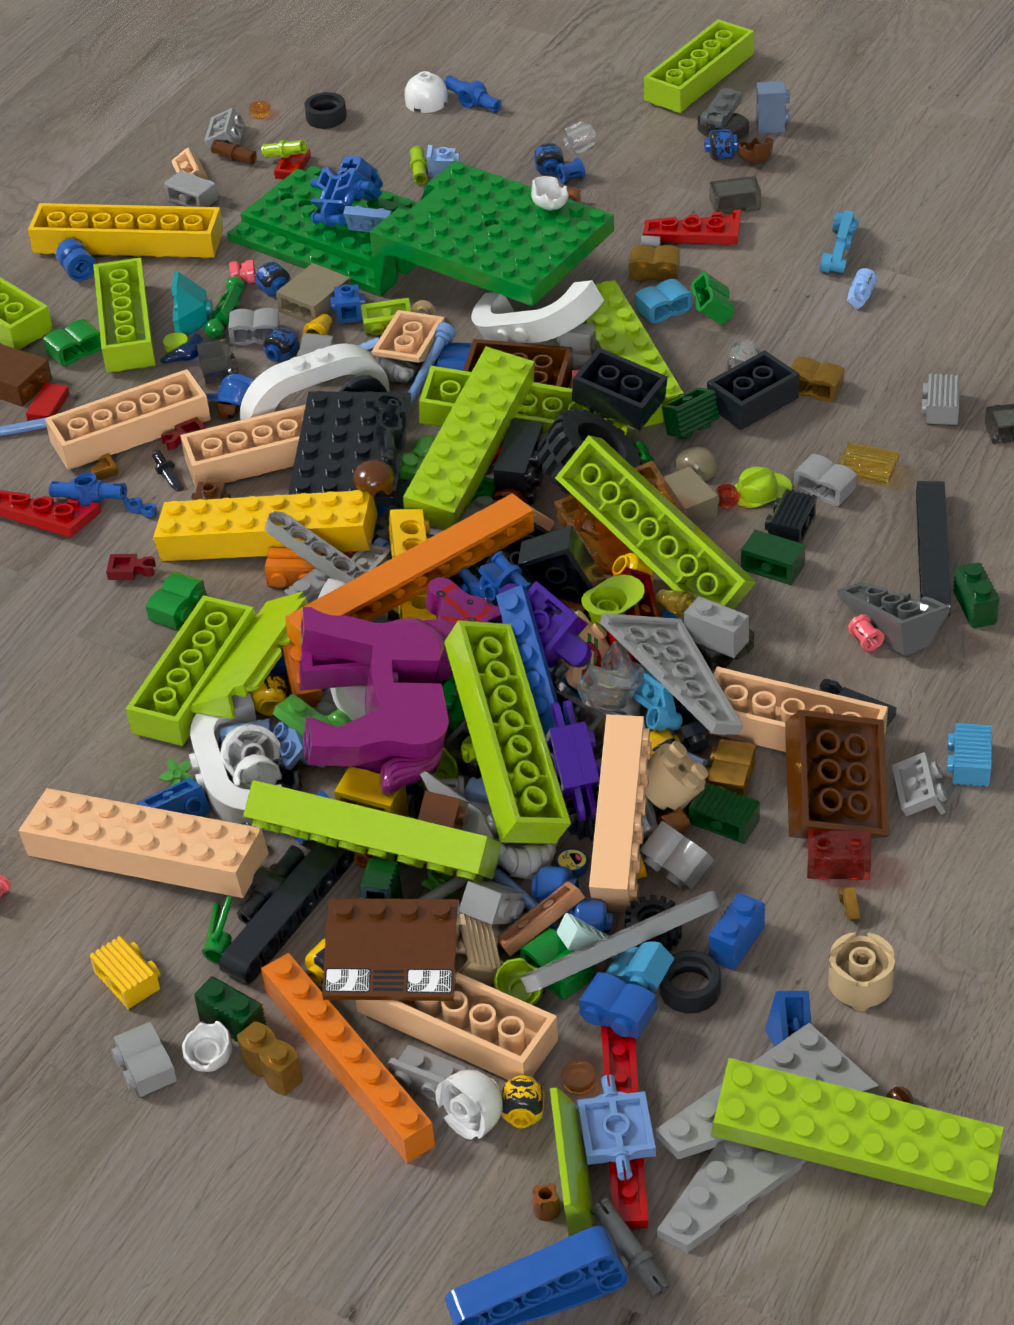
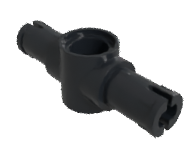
(267, 881)

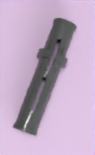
(639, 1259)

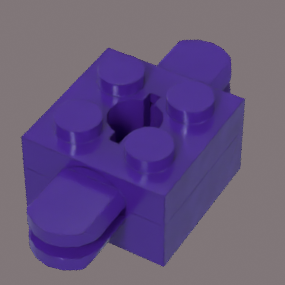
(557, 627)
(574, 759)

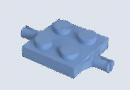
(616, 1127)

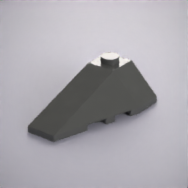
(904, 621)

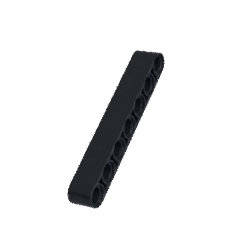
(933, 541)
(285, 912)

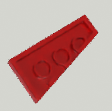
(692, 229)
(47, 514)

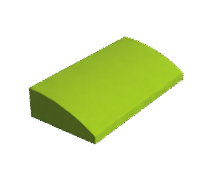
(572, 1164)

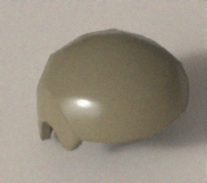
(699, 459)

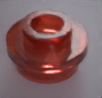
(727, 495)

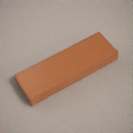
(539, 918)

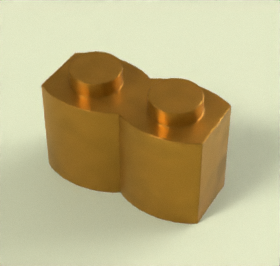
(654, 263)
(818, 379)
(732, 765)
(270, 1058)

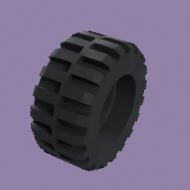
(570, 432)

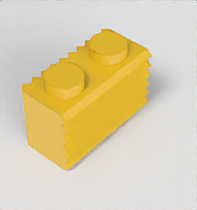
(125, 971)

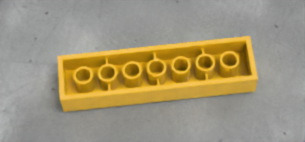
(128, 229)
(237, 525)

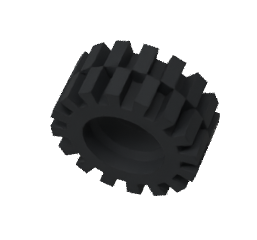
(647, 909)

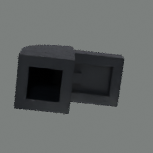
(692, 732)

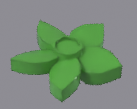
(176, 772)
(435, 881)

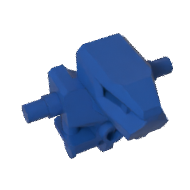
(352, 182)
(494, 577)

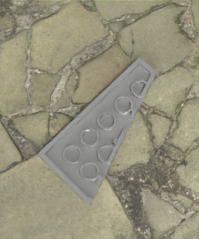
(676, 662)
(802, 1054)
(724, 1188)

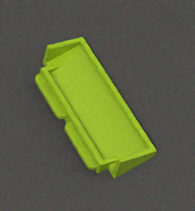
(249, 659)

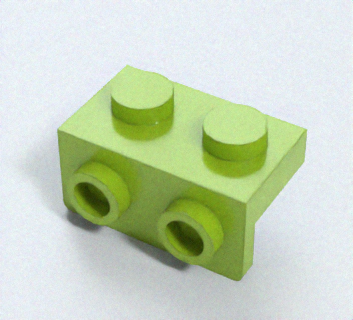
(379, 314)

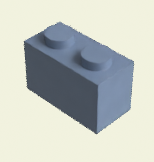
(771, 107)

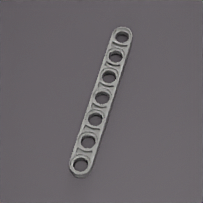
(312, 544)
(620, 941)

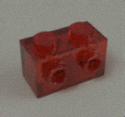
(844, 857)

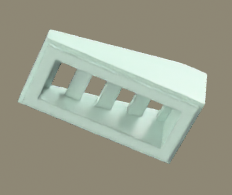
(577, 933)

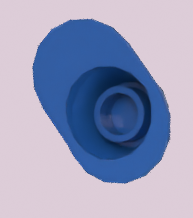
(232, 389)

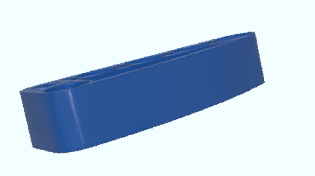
(542, 1282)

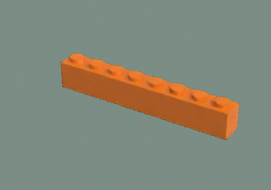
(349, 1058)

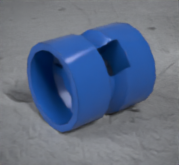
(75, 259)

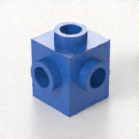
(347, 303)

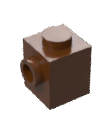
(444, 810)

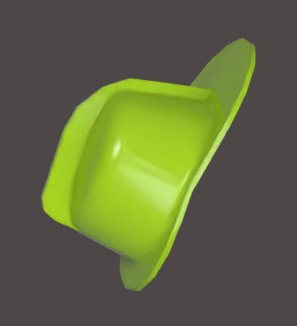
(760, 486)
(613, 596)

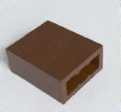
(21, 375)

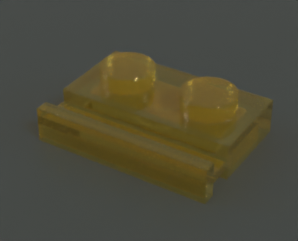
(870, 462)

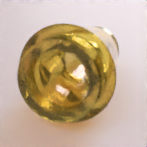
(675, 601)

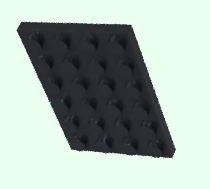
(339, 436)

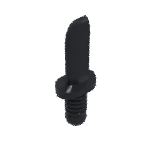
(166, 468)

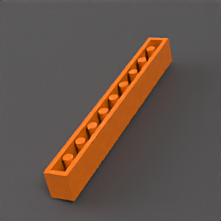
(412, 570)

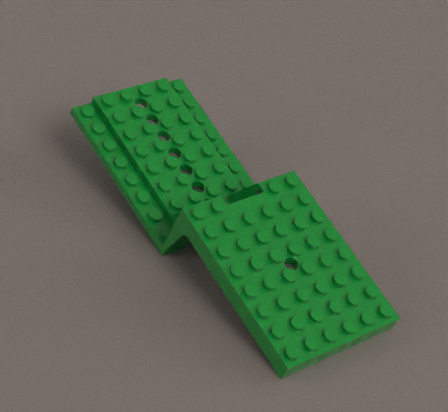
(463, 227)

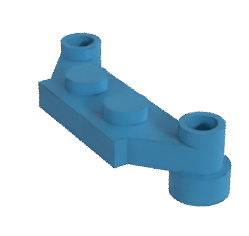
(846, 227)
(660, 703)

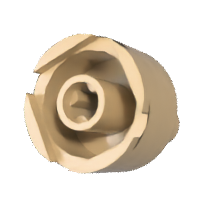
(674, 777)
(861, 970)

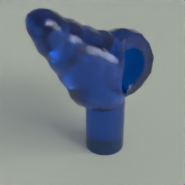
(184, 352)

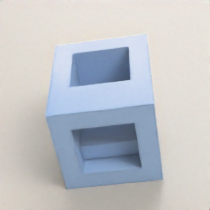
(439, 159)

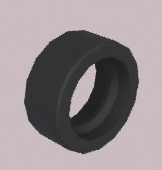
(328, 101)
(691, 1000)

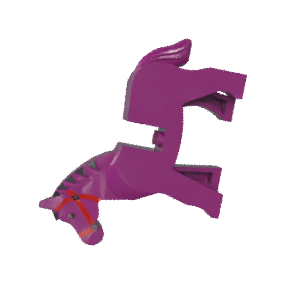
(401, 670)

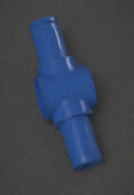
(472, 94)
(88, 489)

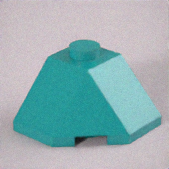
(190, 305)

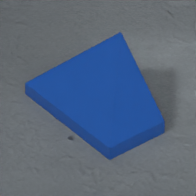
(788, 1014)

